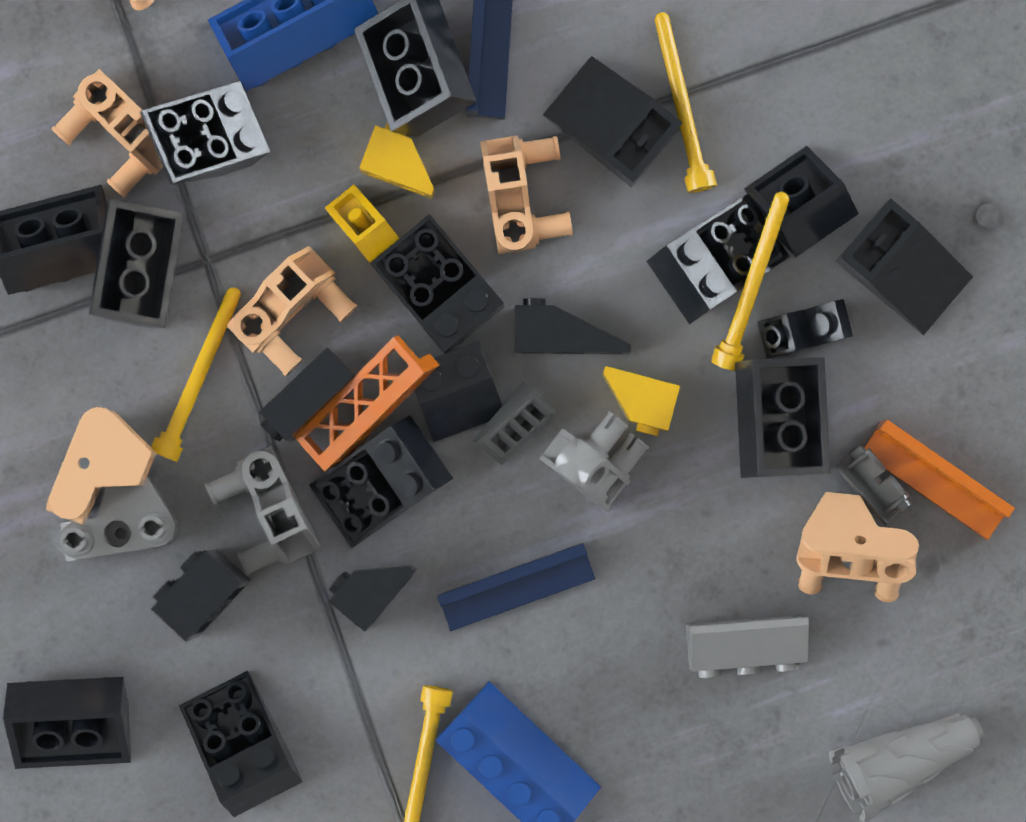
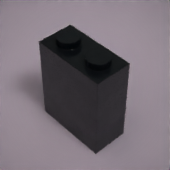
(305, 396)

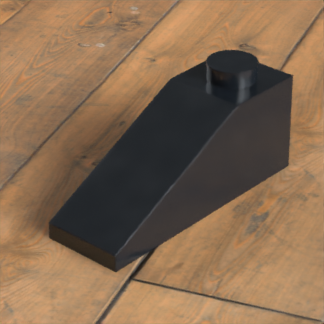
(554, 331)

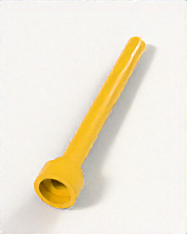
(699, 176)
(730, 349)
(169, 442)
(434, 701)

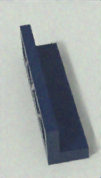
(490, 57)
(516, 586)

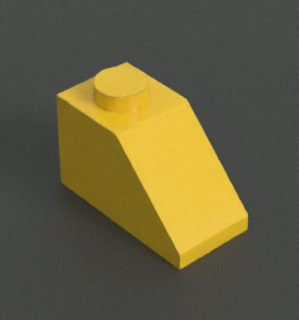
(396, 161)
(362, 223)
(643, 399)

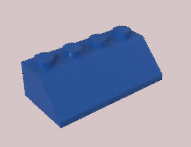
(279, 35)
(517, 760)

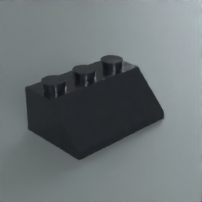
(51, 239)
(136, 264)
(67, 722)

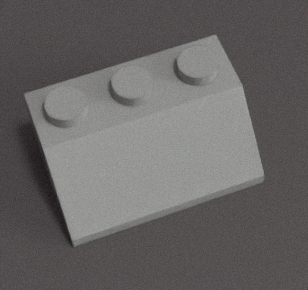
(748, 644)

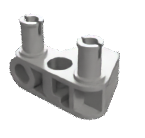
(587, 464)
(268, 499)
(136, 509)

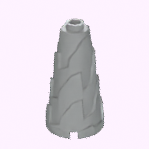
(895, 763)

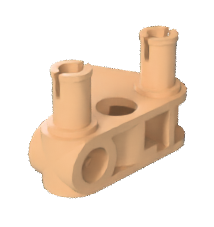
(119, 117)
(511, 200)
(278, 310)
(115, 458)
(847, 532)

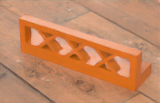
(378, 410)
(938, 479)

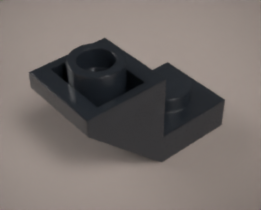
(805, 328)

